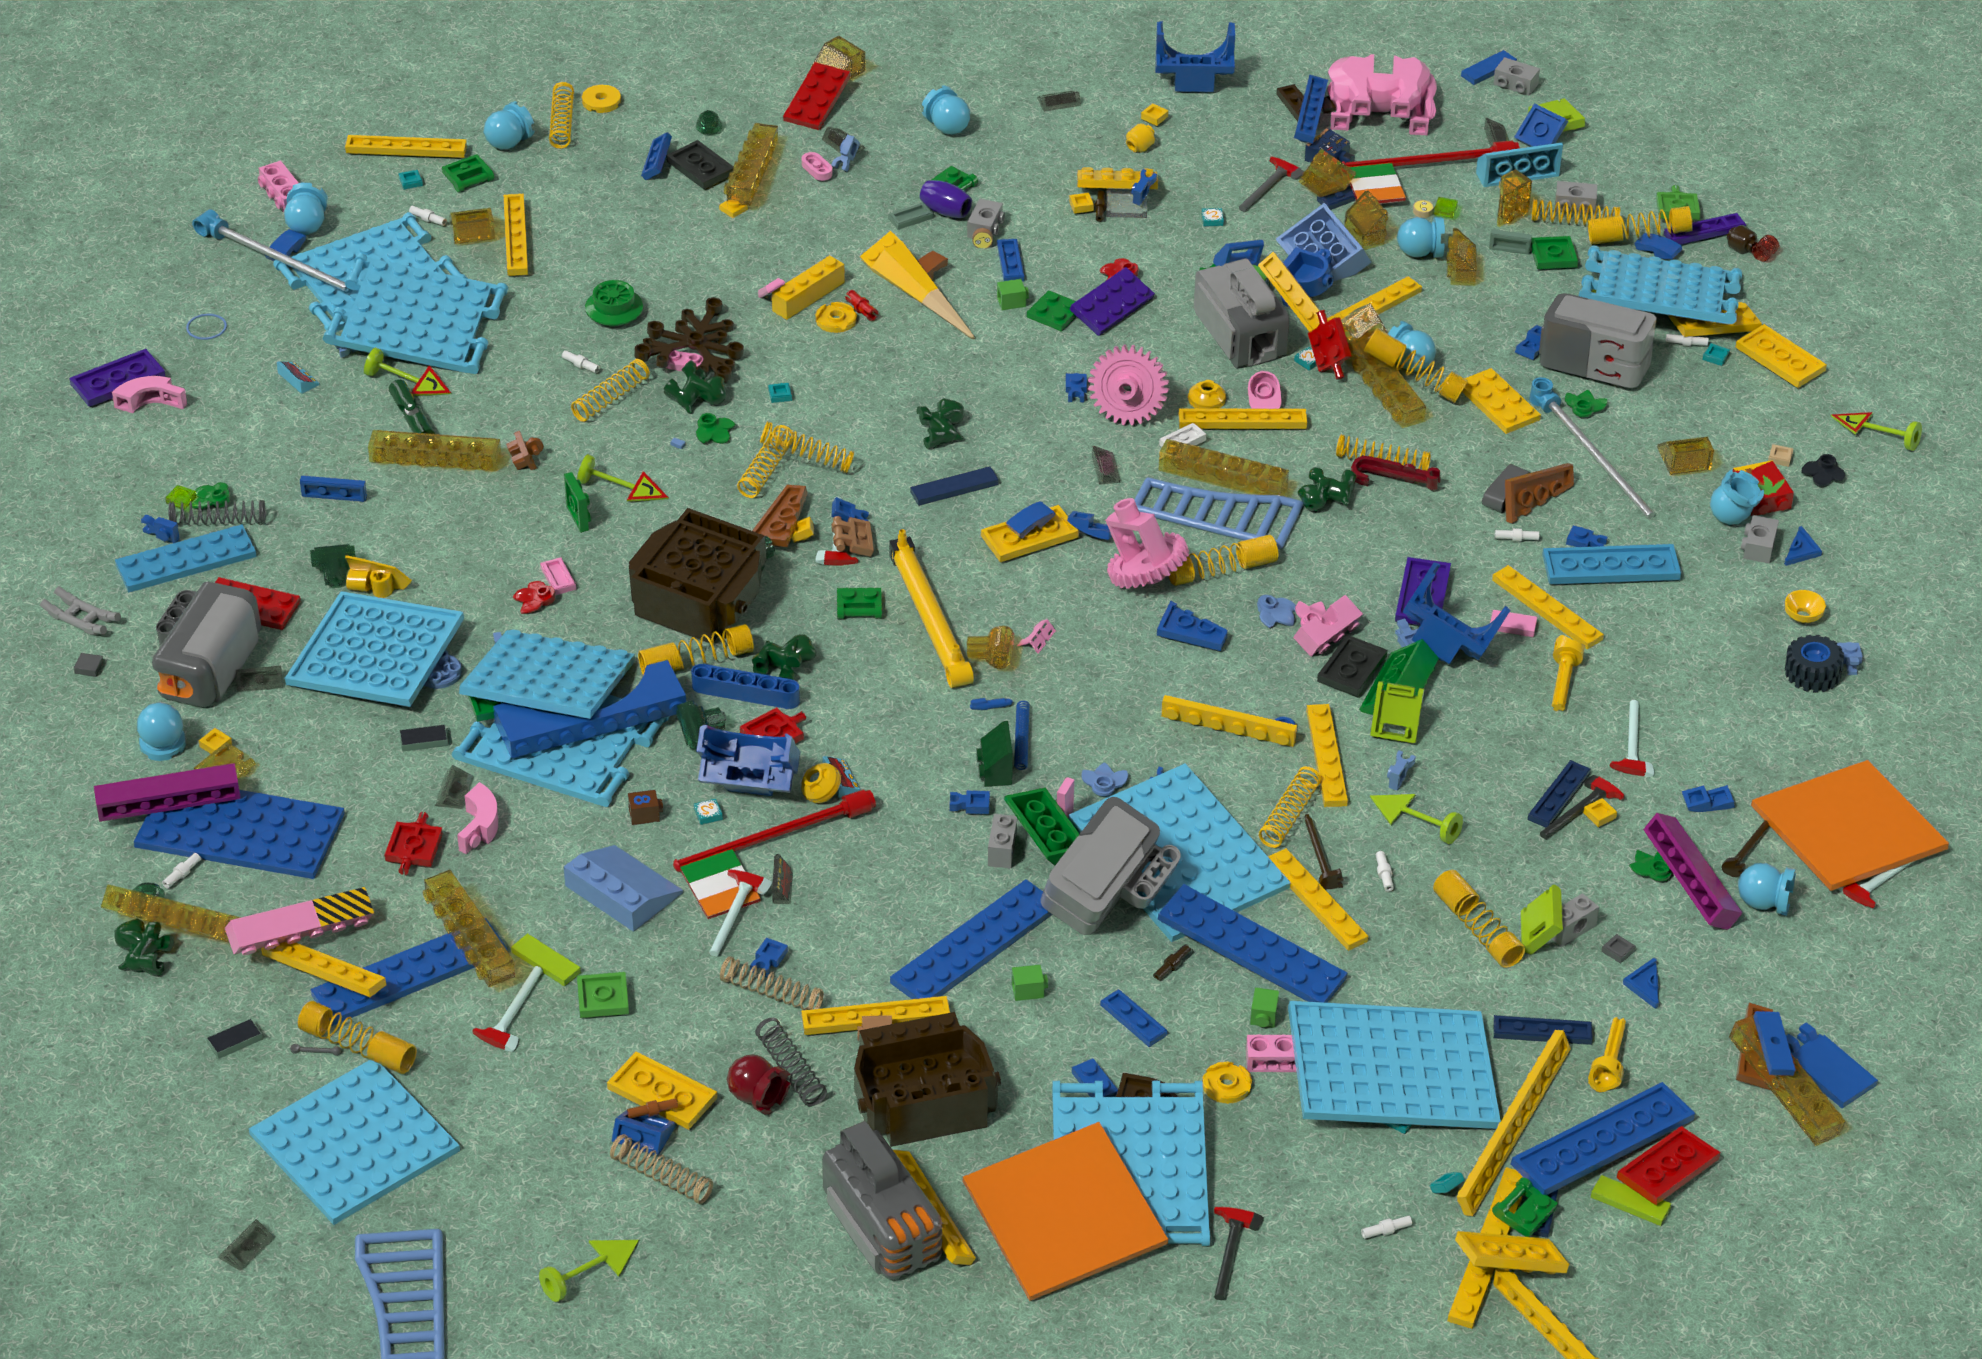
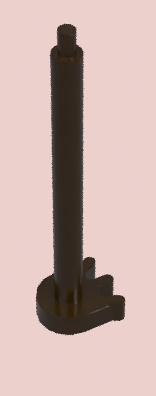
(1733, 865)
(1328, 879)

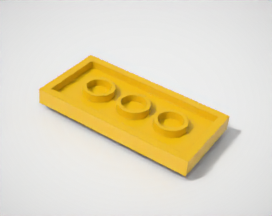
(1111, 179)
(1745, 322)
(1781, 356)
(1499, 401)
(1008, 545)
(648, 1080)
(1511, 1252)

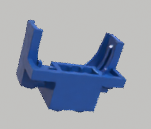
(1195, 72)
(1443, 631)
(747, 761)

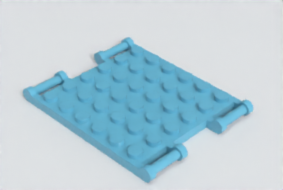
(385, 242)
(1662, 285)
(416, 314)
(571, 768)
(1158, 1143)

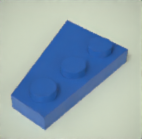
(1187, 628)

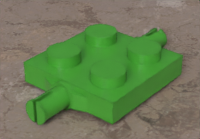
(1678, 199)

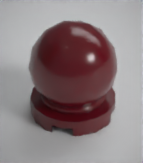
(758, 1082)

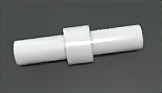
(428, 215)
(1686, 341)
(580, 361)
(1516, 535)
(181, 870)
(1384, 871)
(1386, 1227)

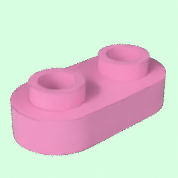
(816, 166)
(678, 359)

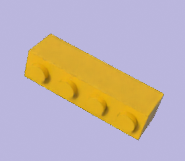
(808, 287)

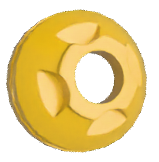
(1206, 399)
(1805, 601)
(824, 786)

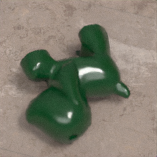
(696, 387)
(941, 422)
(1323, 488)
(792, 654)
(142, 944)

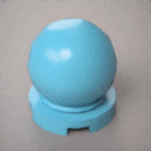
(946, 110)
(508, 126)
(305, 208)
(1420, 237)
(1416, 341)
(1735, 497)
(160, 731)
(1765, 887)

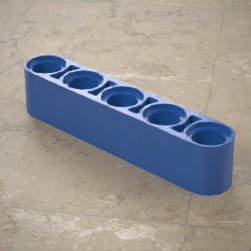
(745, 686)

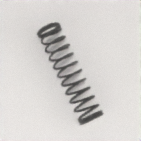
(262, 513)
(772, 1035)

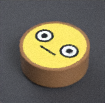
(982, 238)

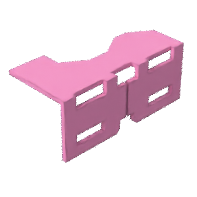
(1040, 637)

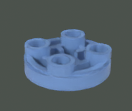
(445, 673)

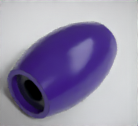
(945, 199)

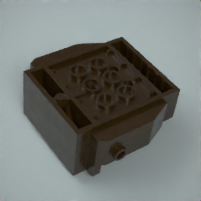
(697, 574)
(921, 1101)

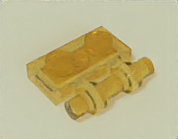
(227, 755)

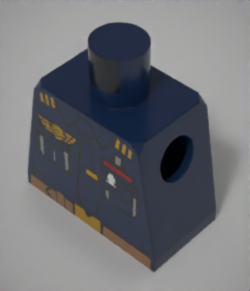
(1332, 144)

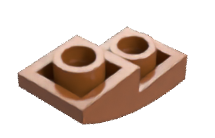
(932, 262)

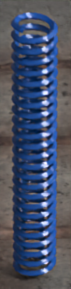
(1020, 738)

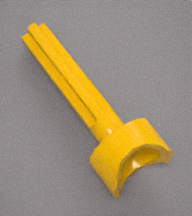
(1567, 654)
(1607, 1068)

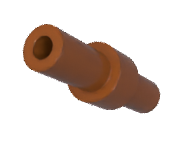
(652, 1108)

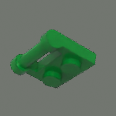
(466, 168)
(956, 176)
(859, 602)
(1530, 1214)

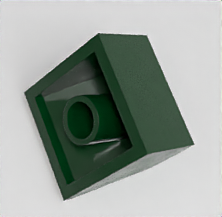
(996, 757)

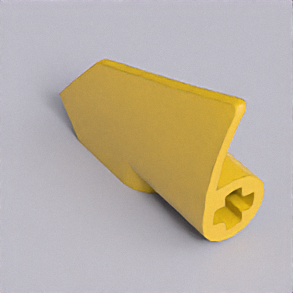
(374, 576)

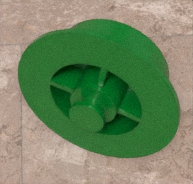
(614, 303)

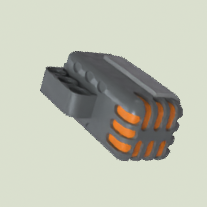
(880, 1203)

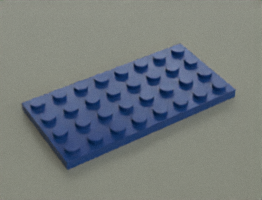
(247, 832)

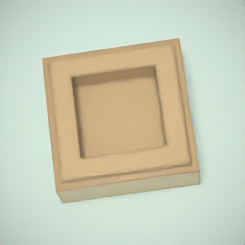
(1781, 455)

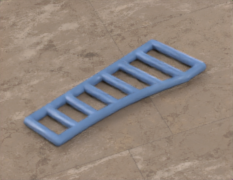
(1230, 499)
(378, 1299)

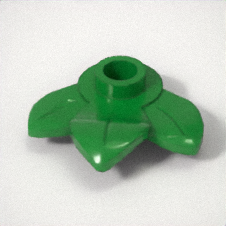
(1584, 403)
(713, 428)
(206, 493)
(1651, 866)

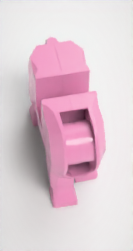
(1360, 91)

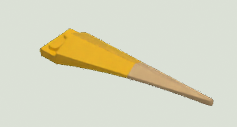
(897, 265)

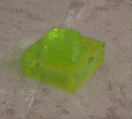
(1445, 207)
(181, 494)

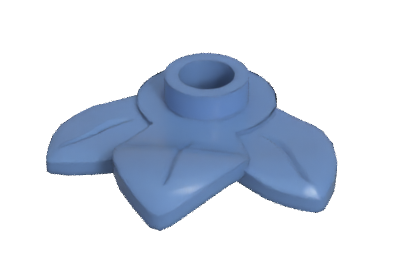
(1275, 610)
(1104, 780)

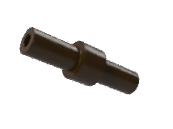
(1100, 206)
(1172, 962)

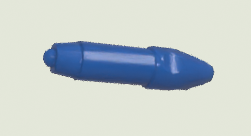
(983, 704)

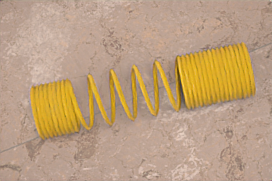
(1610, 228)
(1389, 350)
(1249, 554)
(738, 640)
(1462, 900)
(383, 1047)

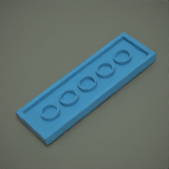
(185, 558)
(1611, 564)

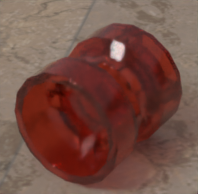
(1765, 248)

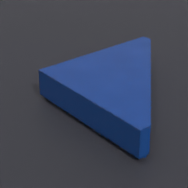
(1802, 548)
(1644, 983)

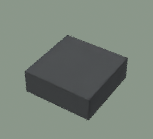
(88, 664)
(1618, 948)

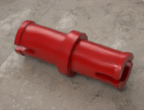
(861, 305)

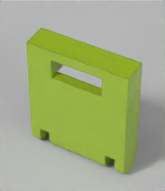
(1566, 111)
(1398, 707)
(1541, 912)

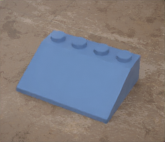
(1325, 231)
(619, 885)

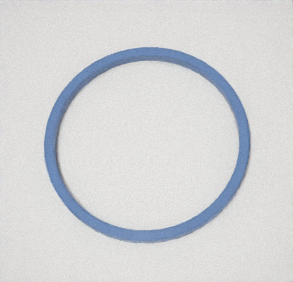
(206, 338)

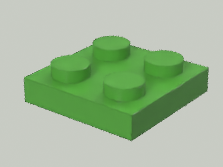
(602, 994)

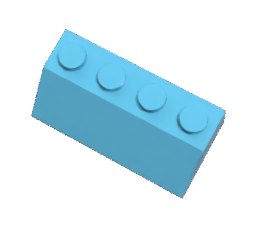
(1533, 162)

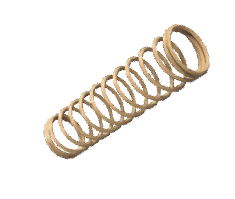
(730, 974)
(624, 1150)

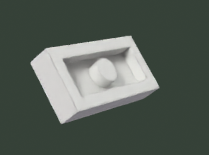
(1189, 434)

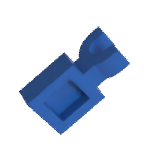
(1141, 188)

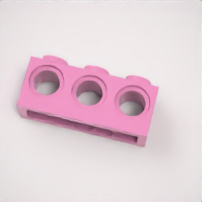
(277, 182)
(1270, 1053)

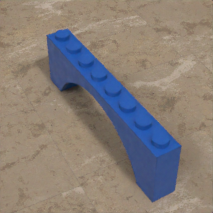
(533, 731)

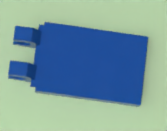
(1830, 1066)

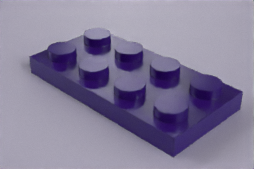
(1112, 301)
(99, 383)
(1413, 575)

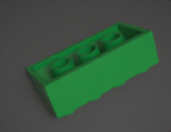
(1405, 667)
(1043, 822)

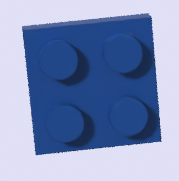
(1540, 127)

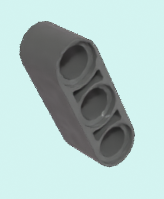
(1495, 494)

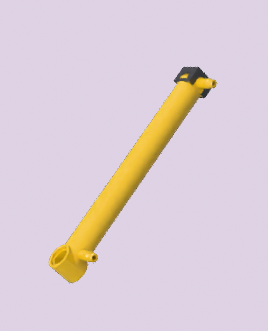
(903, 556)

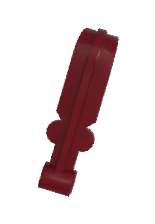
(1394, 470)

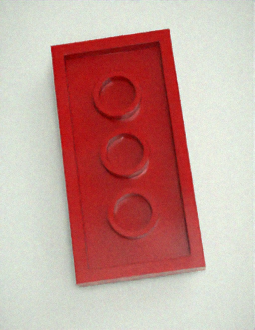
(816, 96)
(273, 605)
(1668, 1165)

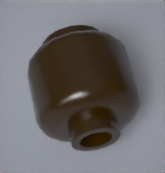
(1741, 239)

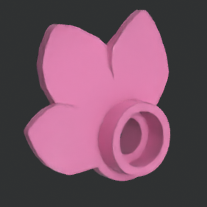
(1308, 612)

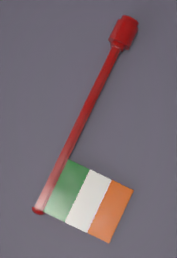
(1381, 179)
(708, 870)

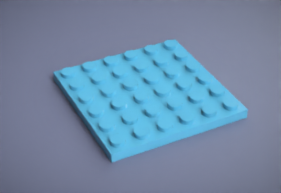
(375, 648)
(547, 673)
(354, 1140)

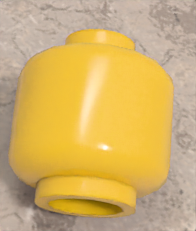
(1140, 138)

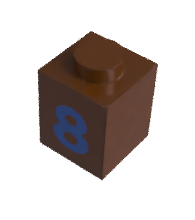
(644, 807)

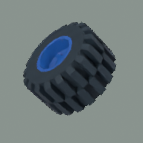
(1814, 663)

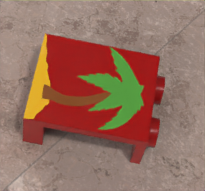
(1777, 492)

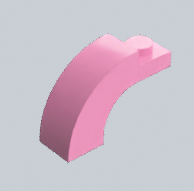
(148, 390)
(483, 806)

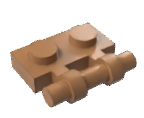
(858, 537)

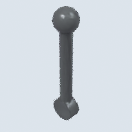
(295, 1048)

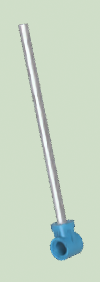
(210, 223)
(1543, 396)

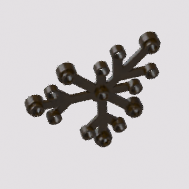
(694, 340)

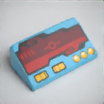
(296, 376)
(848, 783)

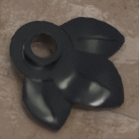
(1824, 470)

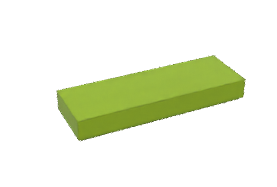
(550, 961)
(1628, 1200)

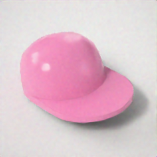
(1264, 391)

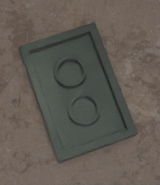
(700, 164)
(1352, 665)

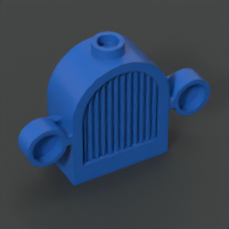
(1310, 270)

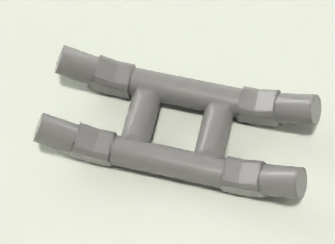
(76, 605)

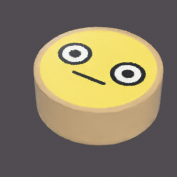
(1423, 209)

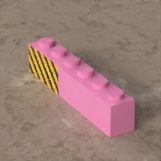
(298, 921)

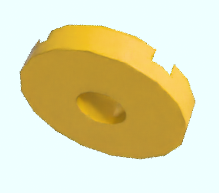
(592, 101)
(846, 319)
(1227, 1093)

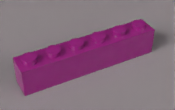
(166, 792)
(1692, 871)

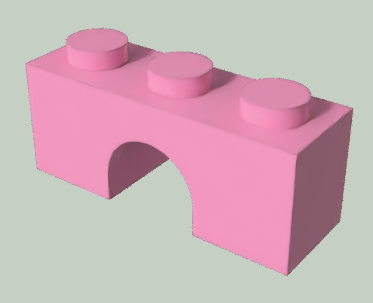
(1316, 636)

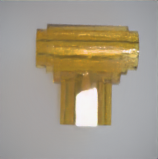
(995, 647)

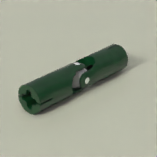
(411, 411)

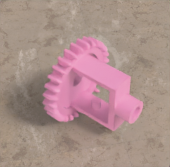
(1132, 370)
(1145, 561)

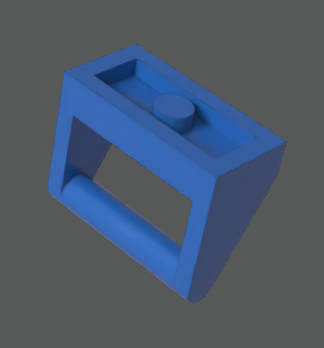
(1253, 253)
(644, 1130)

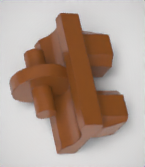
(522, 451)

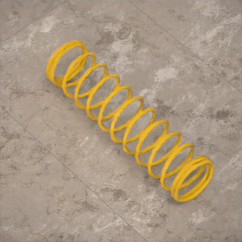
(552, 124)
(1535, 218)
(577, 414)
(1425, 461)
(844, 466)
(750, 480)
(1306, 786)

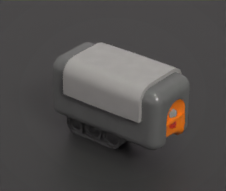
(205, 642)

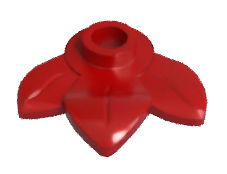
(1113, 268)
(535, 596)

